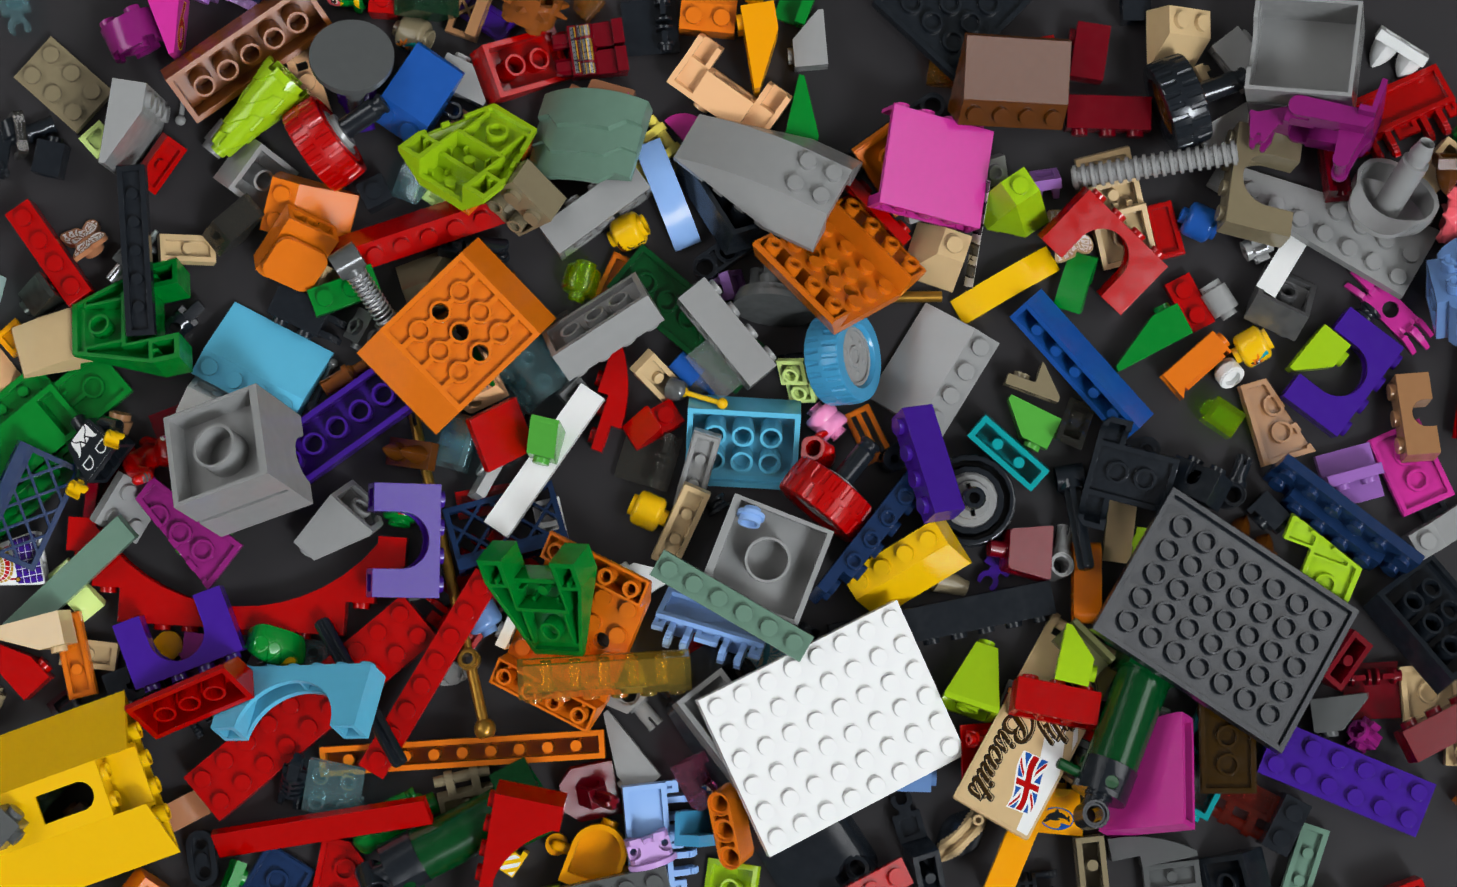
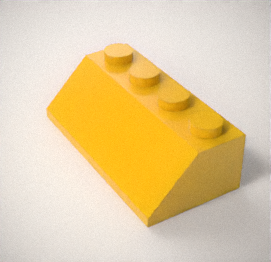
(910, 566)

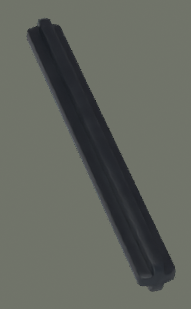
(380, 726)

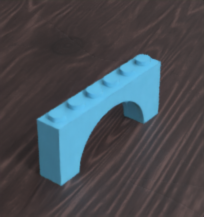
(351, 690)

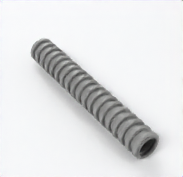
(1154, 165)

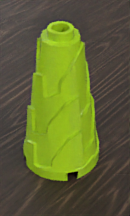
(259, 107)

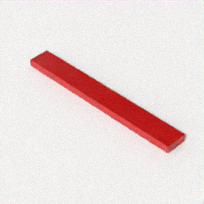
(322, 826)

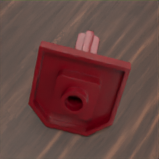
(591, 790)

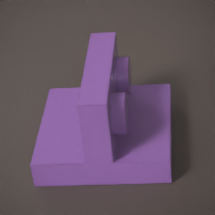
(1352, 472)

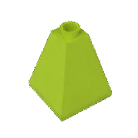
(976, 684)

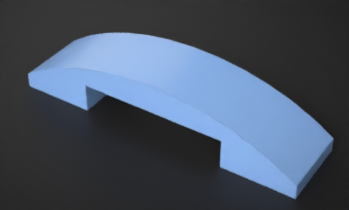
(668, 195)

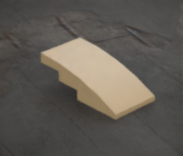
(1128, 200)
(46, 345)

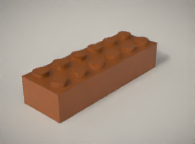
(230, 58)

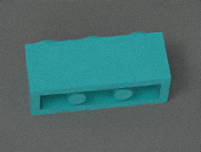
(1008, 452)

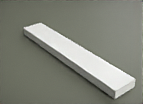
(534, 477)

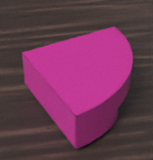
(681, 124)

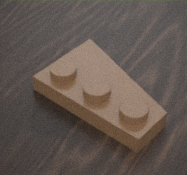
(1270, 424)

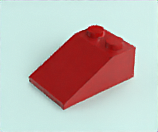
(516, 66)

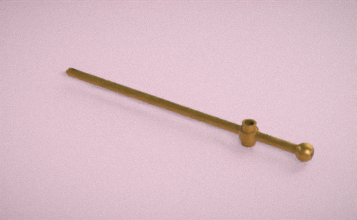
(484, 726)

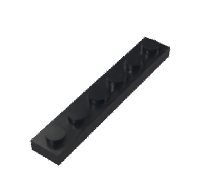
(136, 250)

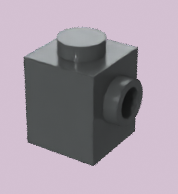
(11, 825)

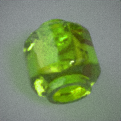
(581, 280)

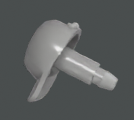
(1393, 196)

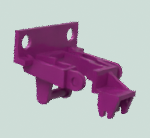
(1322, 126)

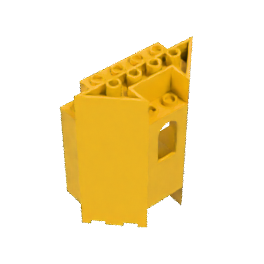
(121, 827)

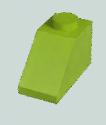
(1320, 352)
(1074, 659)

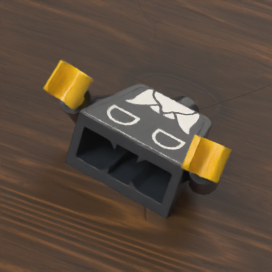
(96, 451)

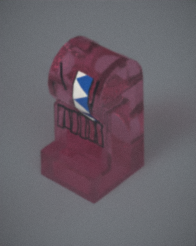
(695, 780)

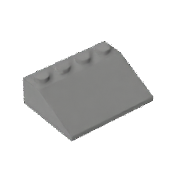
(131, 123)
(935, 365)

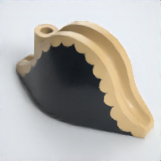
(960, 834)

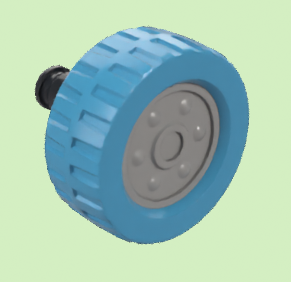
(843, 365)

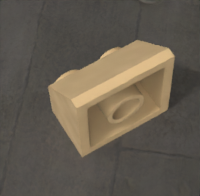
(1176, 31)

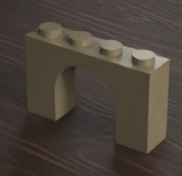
(1238, 211)

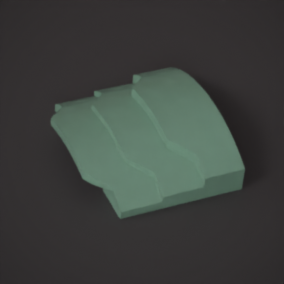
(590, 134)

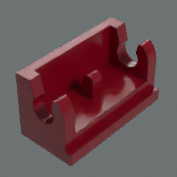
(1332, 190)

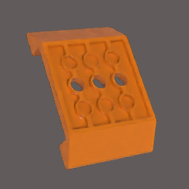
(858, 258)
(425, 361)
(617, 610)

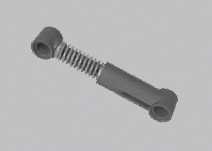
(352, 267)

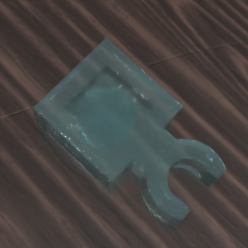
(15, 10)

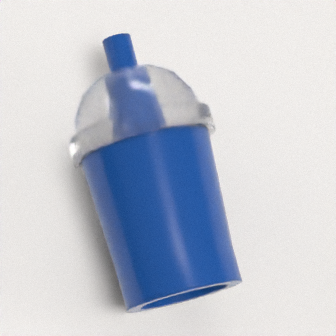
(687, 373)

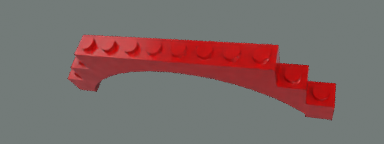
(166, 607)

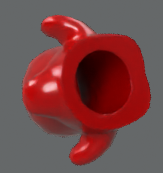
(819, 449)

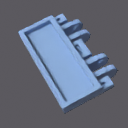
(690, 617)
(647, 811)

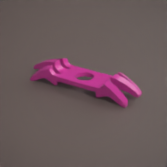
(1399, 324)

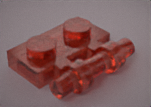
(1257, 804)

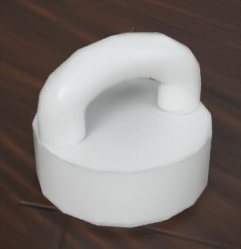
(1228, 373)

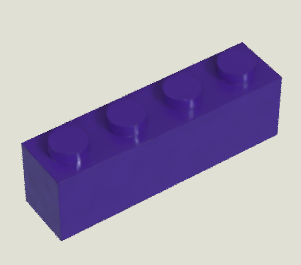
(927, 463)

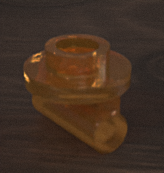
(587, 8)

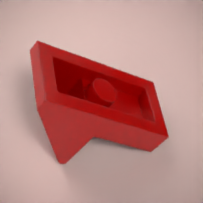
(652, 424)

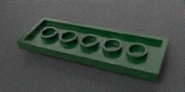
(665, 288)

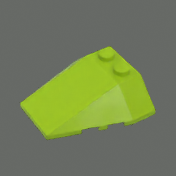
(469, 157)

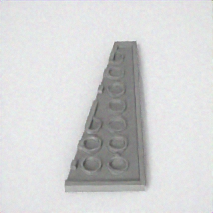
(1334, 234)

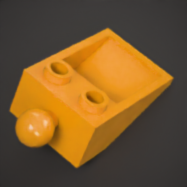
(760, 32)

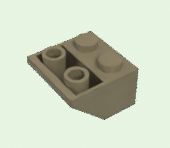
(526, 199)

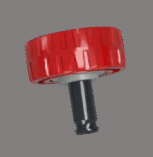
(328, 141)
(829, 495)

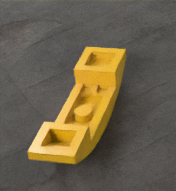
(1004, 285)

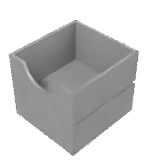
(1305, 51)
(236, 460)
(772, 562)

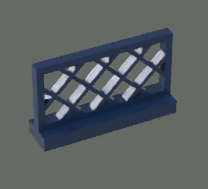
(8, 482)
(529, 547)

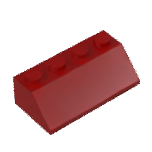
(194, 698)

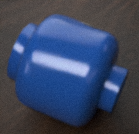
(1198, 222)

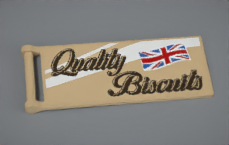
(1018, 756)

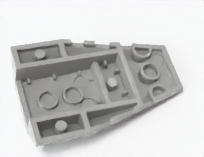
(770, 175)

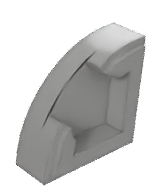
(454, 676)

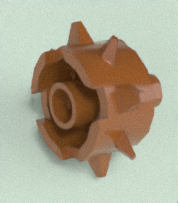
(534, 14)

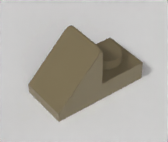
(1041, 387)

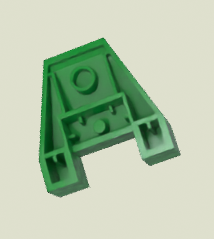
(101, 327)
(544, 601)

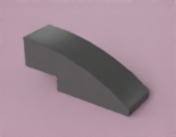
(1147, 849)

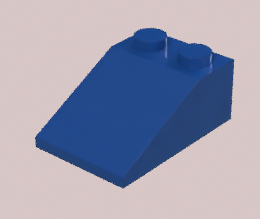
(419, 92)

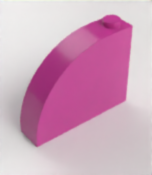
(1164, 783)

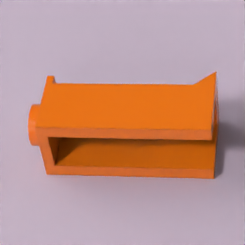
(1196, 364)

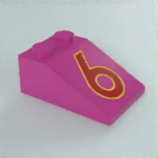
(172, 23)

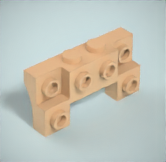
(719, 94)

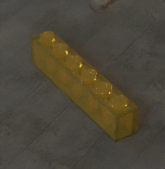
(604, 675)

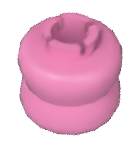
(827, 418)

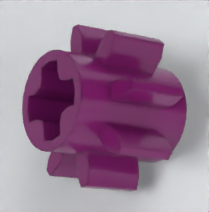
(1364, 735)

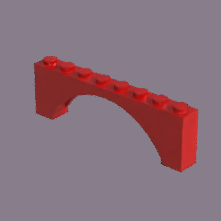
(517, 817)

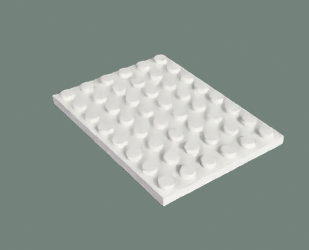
(832, 729)

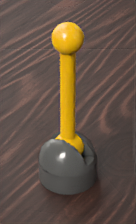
(678, 390)

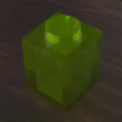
(1221, 416)

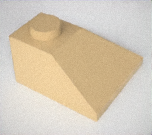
(940, 253)

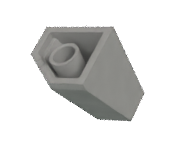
(339, 522)

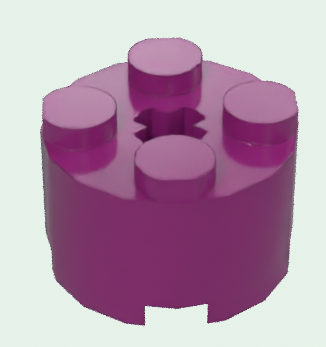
(131, 33)

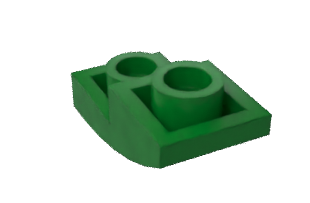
(1075, 282)

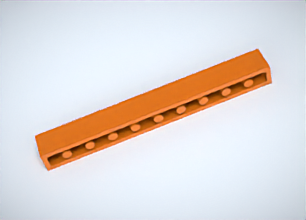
(484, 752)

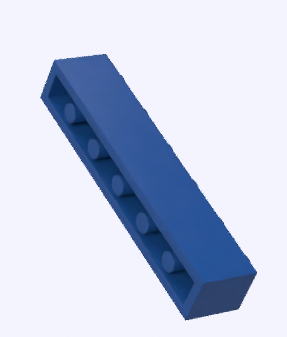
(1079, 361)

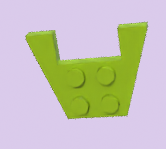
(1323, 560)

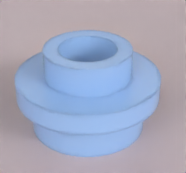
(750, 516)

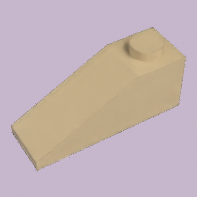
(42, 632)

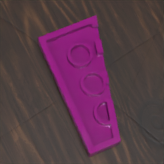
(200, 547)

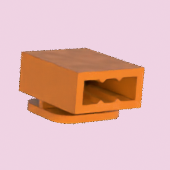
(296, 249)

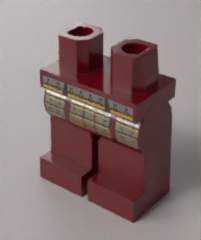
(593, 50)

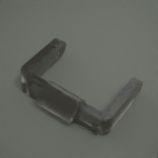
(20, 133)

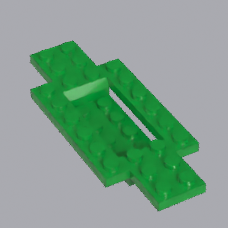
(41, 416)

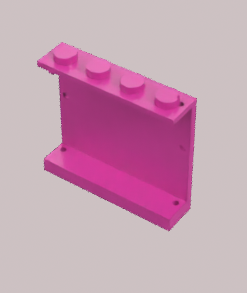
(933, 169)

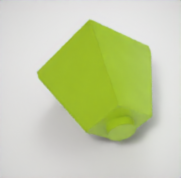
(1015, 206)

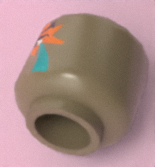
(411, 31)

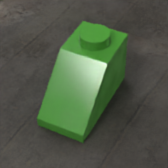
(1032, 423)
(545, 440)

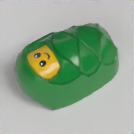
(275, 645)

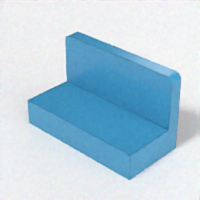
(693, 829)

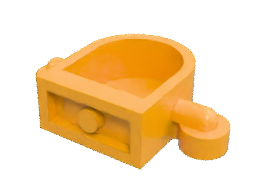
(594, 852)

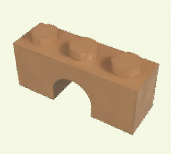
(1413, 440)

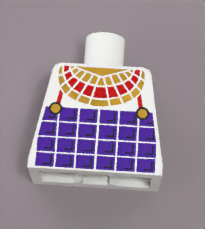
(14, 574)

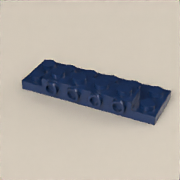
(1340, 519)
(868, 540)

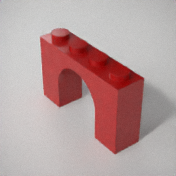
(1139, 263)

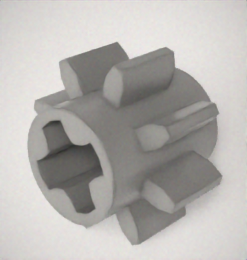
(1256, 251)

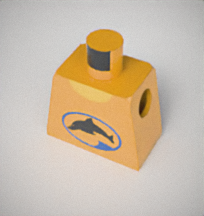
(1060, 812)

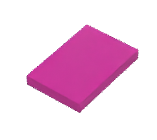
(1410, 483)

